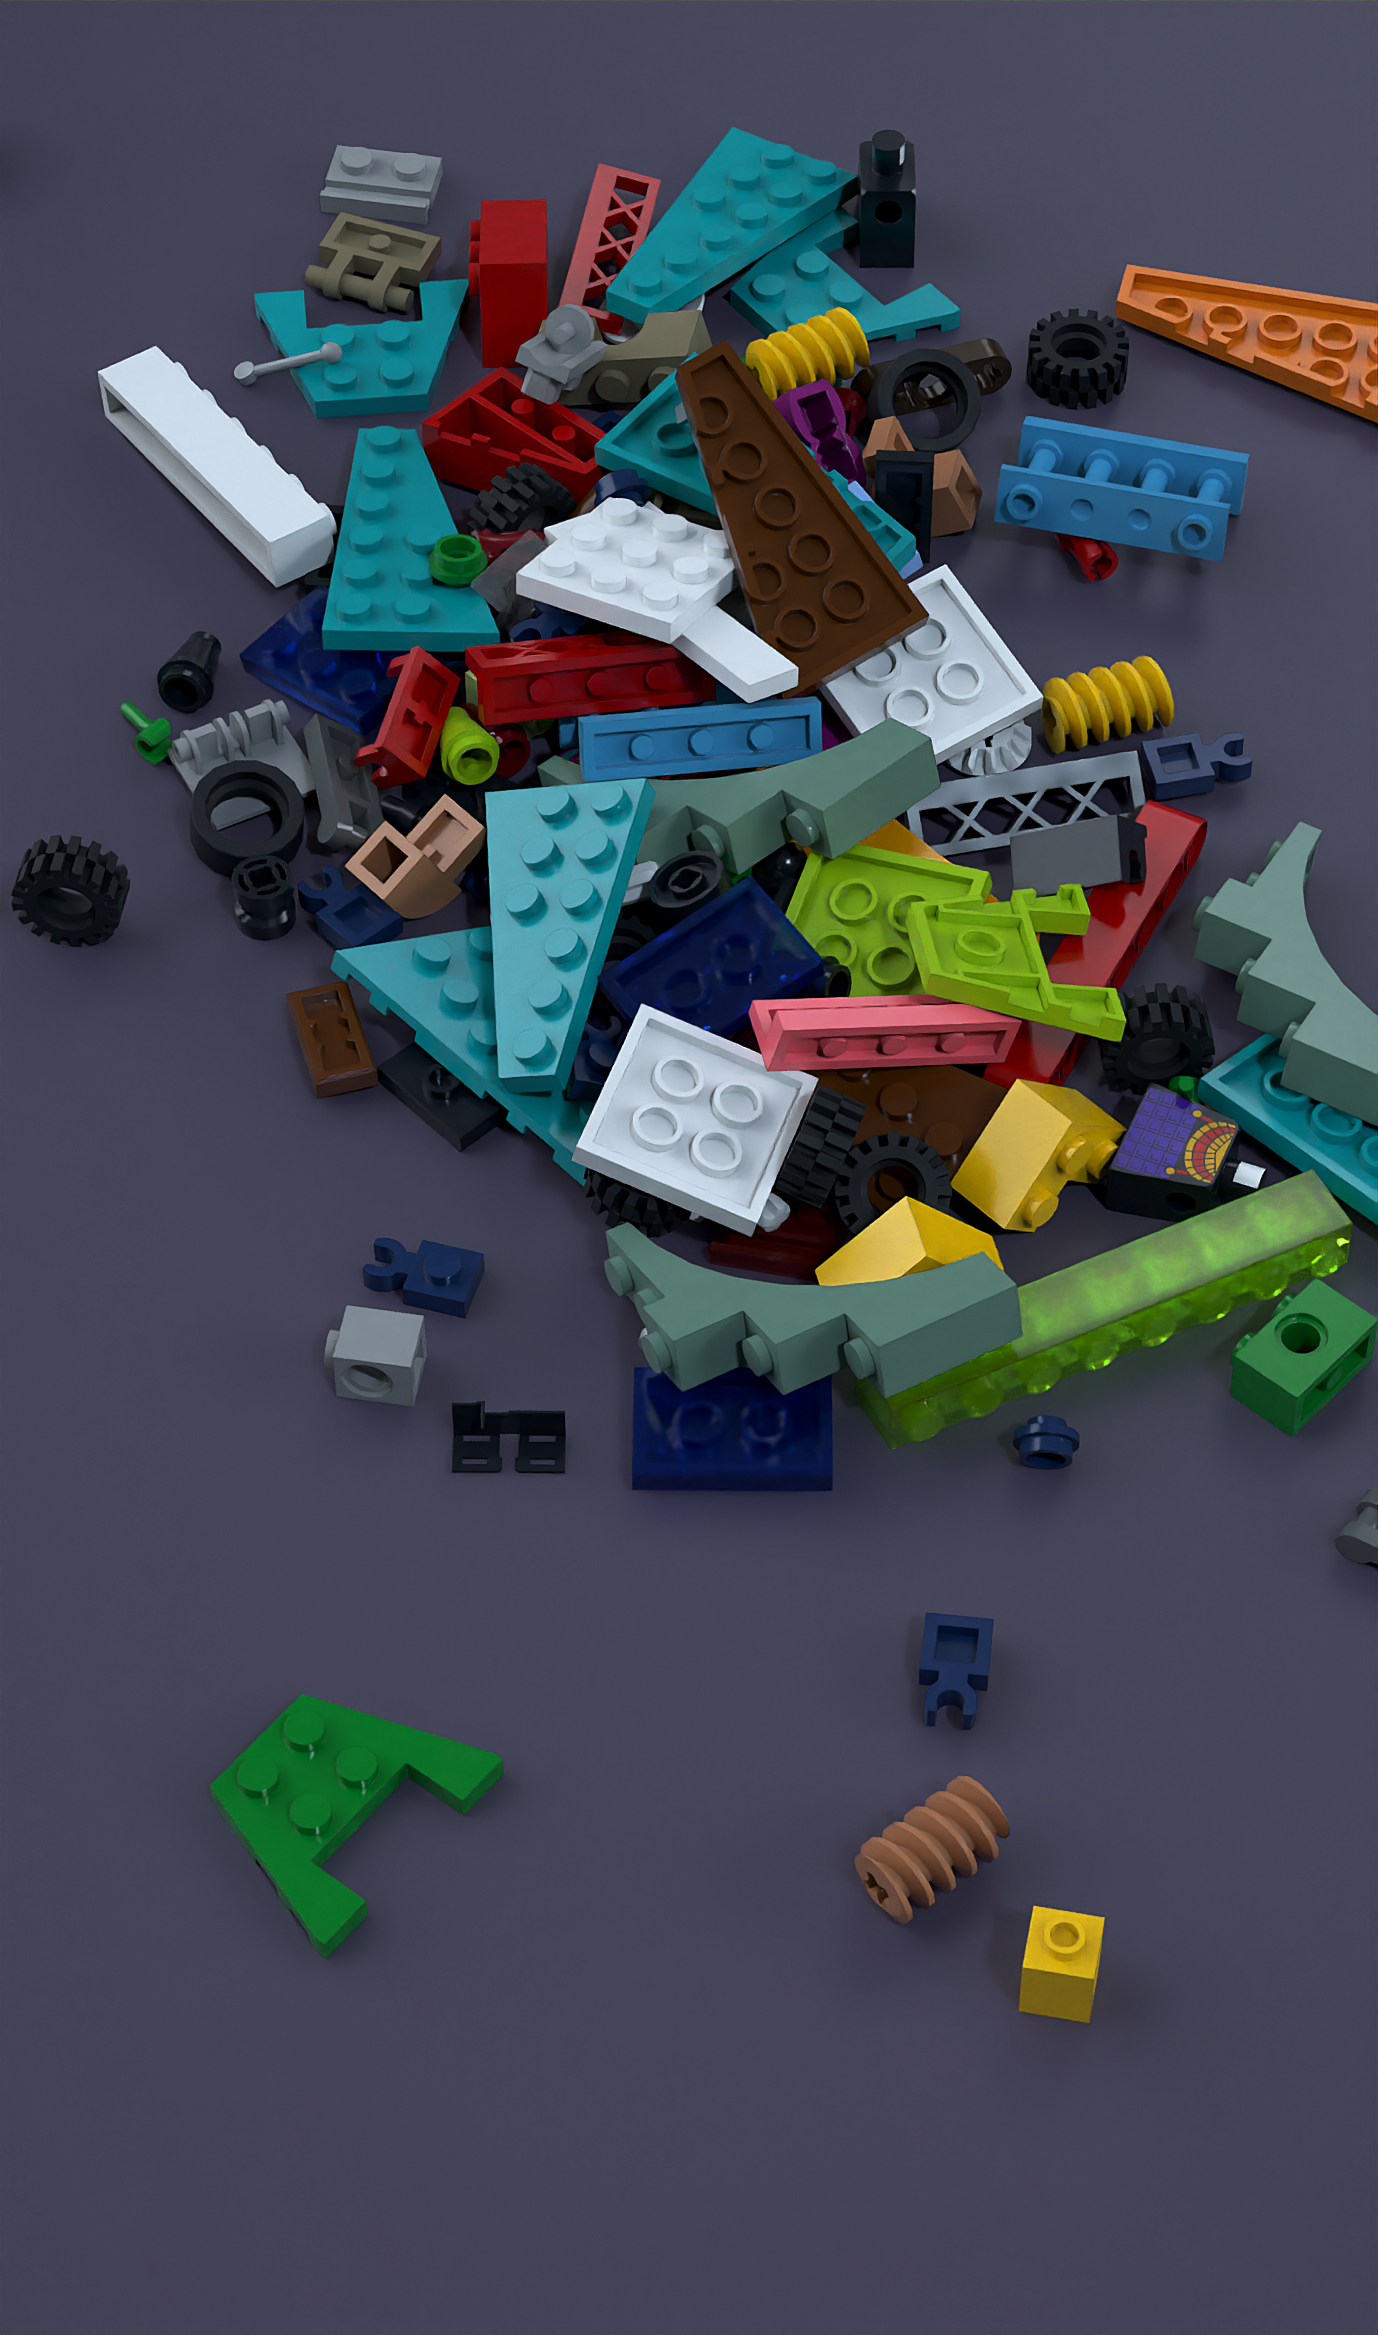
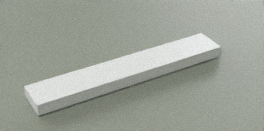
(724, 648)

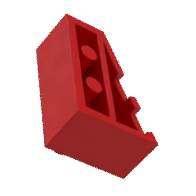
(509, 275)
(503, 427)

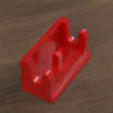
(412, 719)

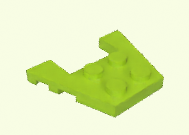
(995, 963)

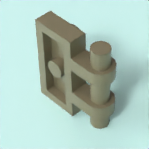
(378, 250)

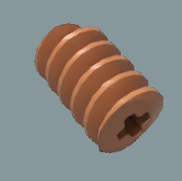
(929, 1845)

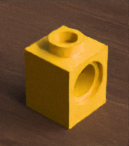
(1061, 1964)

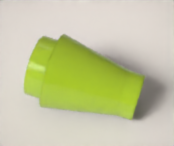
(467, 749)

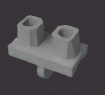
(560, 354)

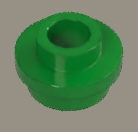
(457, 560)

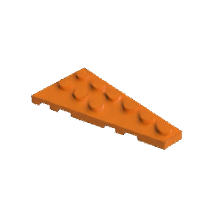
(1285, 335)

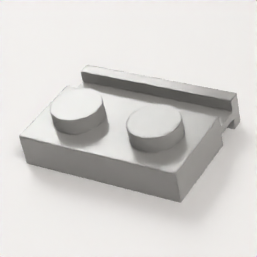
(381, 184)

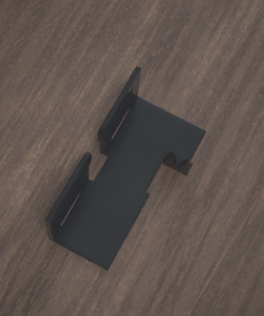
(472, 1420)

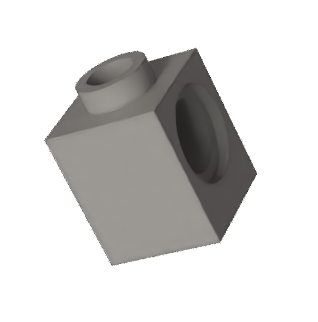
(377, 1355)

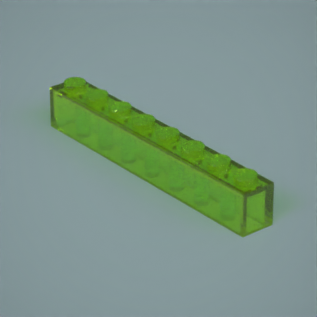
(1132, 1301)

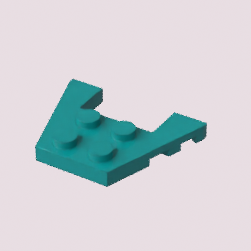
(803, 282)
(382, 365)

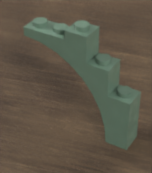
(817, 800)
(1288, 984)
(797, 1334)

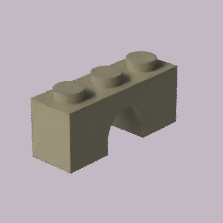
(642, 363)

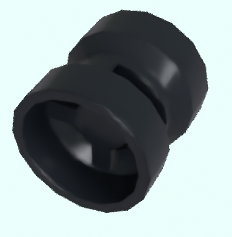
(264, 897)

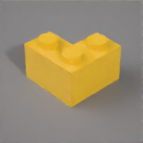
(1032, 1150)
(903, 1243)

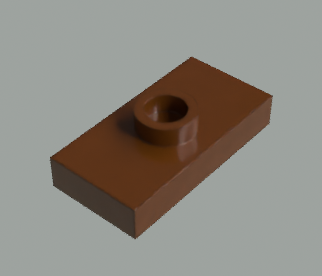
(332, 1039)

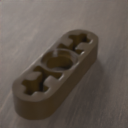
(981, 356)

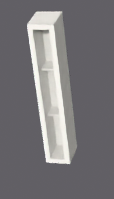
(218, 466)

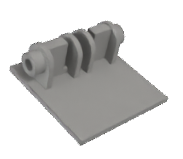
(257, 738)

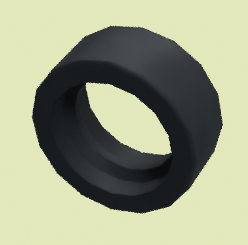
(952, 373)
(245, 779)

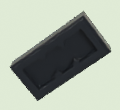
(906, 492)
(440, 1097)

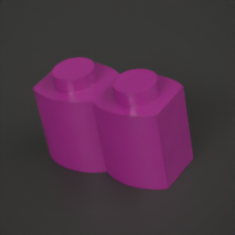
(820, 423)

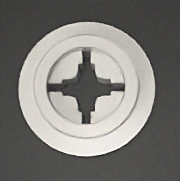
(1006, 752)

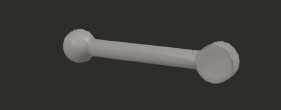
(247, 373)

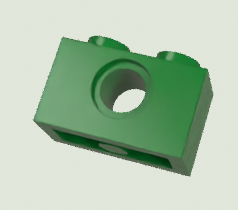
(1302, 1356)

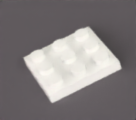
(633, 570)
(943, 679)
(694, 1120)

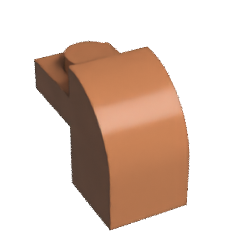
(954, 484)
(419, 870)

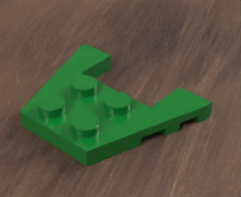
(317, 1782)

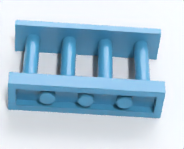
(1122, 488)
(694, 736)

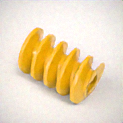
(808, 353)
(1105, 699)

